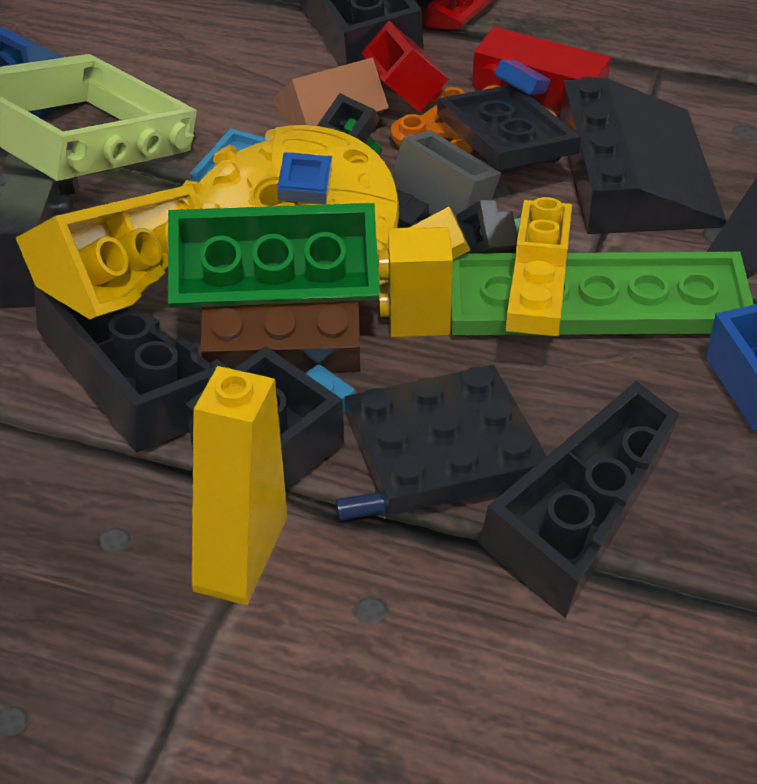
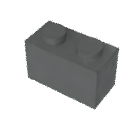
(442, 173)

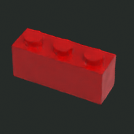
(546, 57)

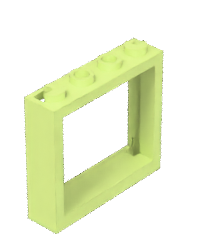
(149, 126)

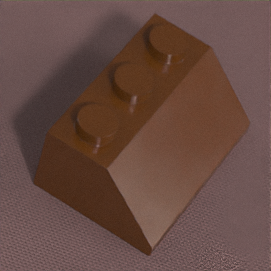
(295, 331)

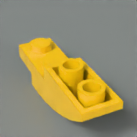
(539, 268)

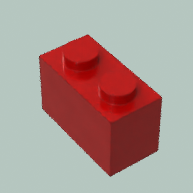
(405, 67)

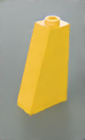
(235, 484)

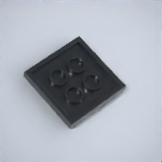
(443, 438)

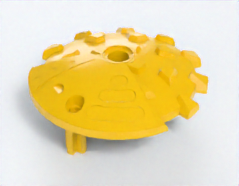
(253, 174)

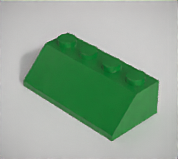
(272, 255)

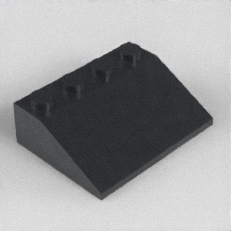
(636, 161)

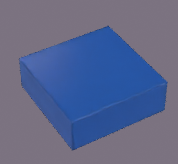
(522, 77)
(304, 178)

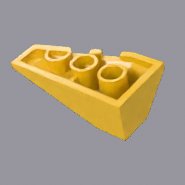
(104, 253)

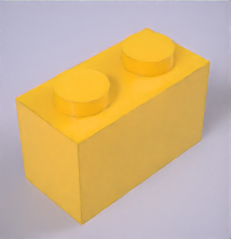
(418, 281)

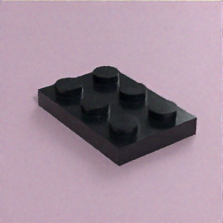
(508, 127)

